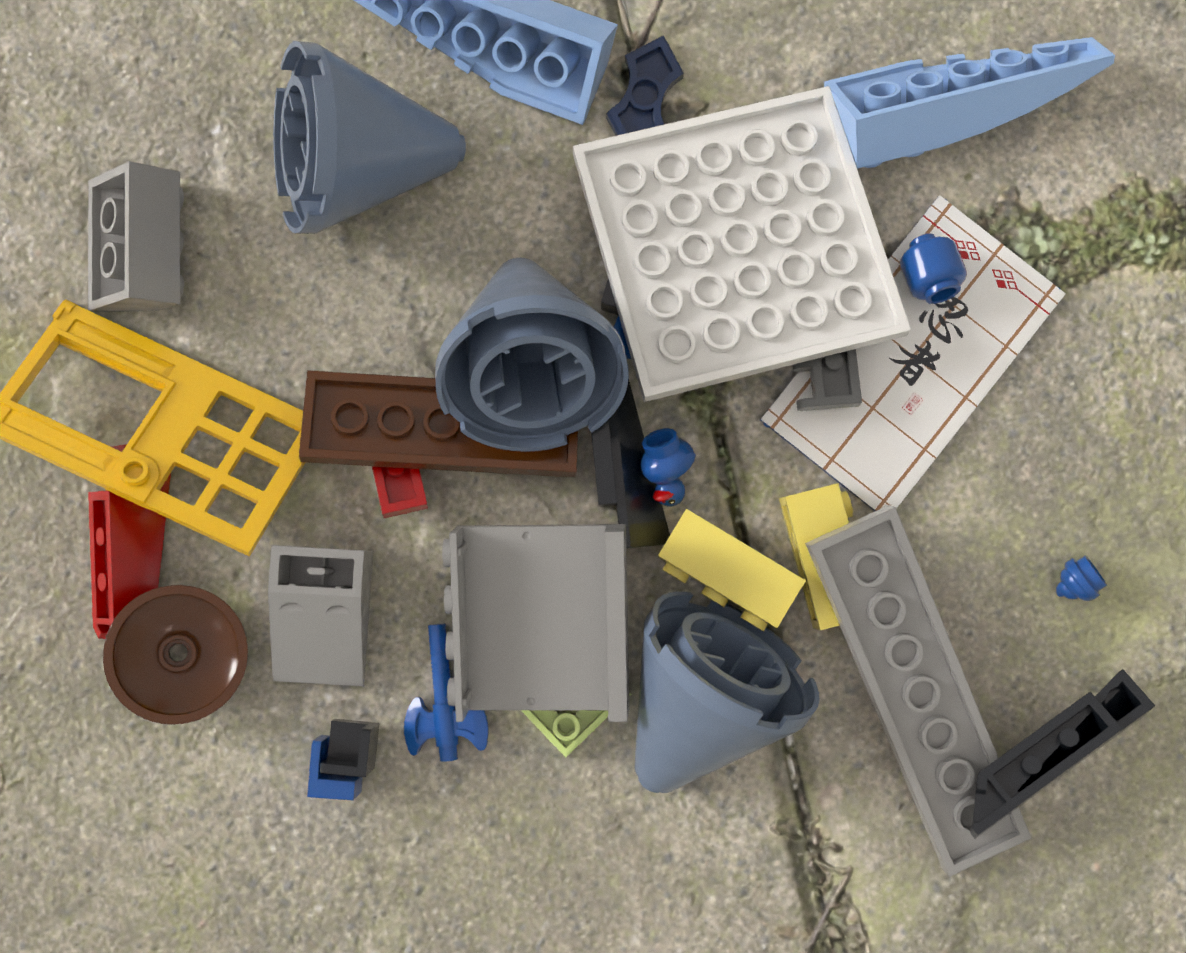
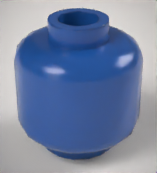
(933, 268)

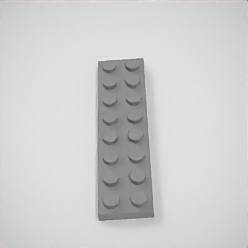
(913, 682)

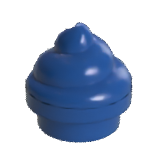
(1080, 580)

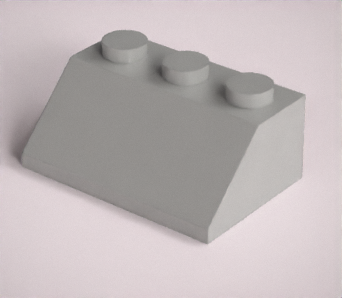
(134, 239)

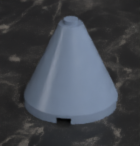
(350, 140)
(530, 363)
(711, 691)

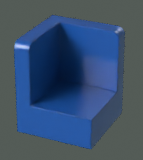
(329, 785)

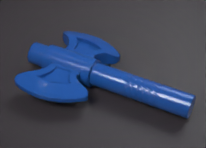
(441, 723)

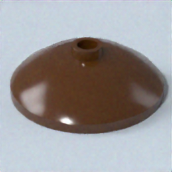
(153, 682)

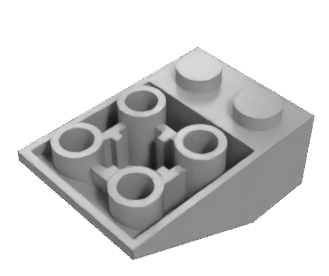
(319, 614)

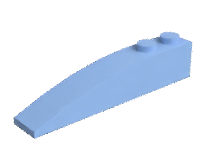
(522, 47)
(920, 108)

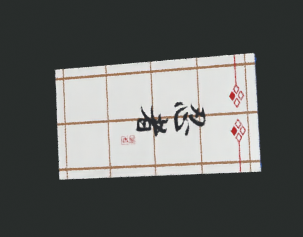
(926, 382)

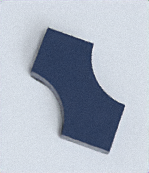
(651, 75)

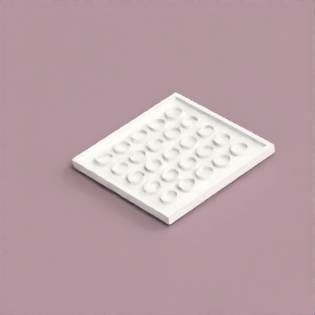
(738, 243)

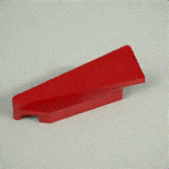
(123, 553)

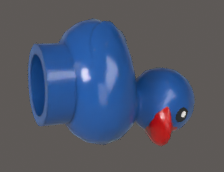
(664, 462)

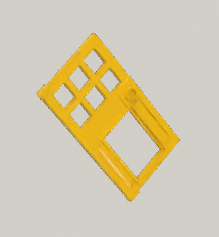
(159, 442)

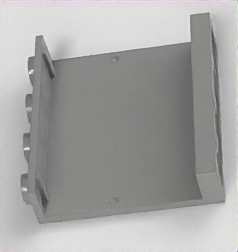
(538, 618)

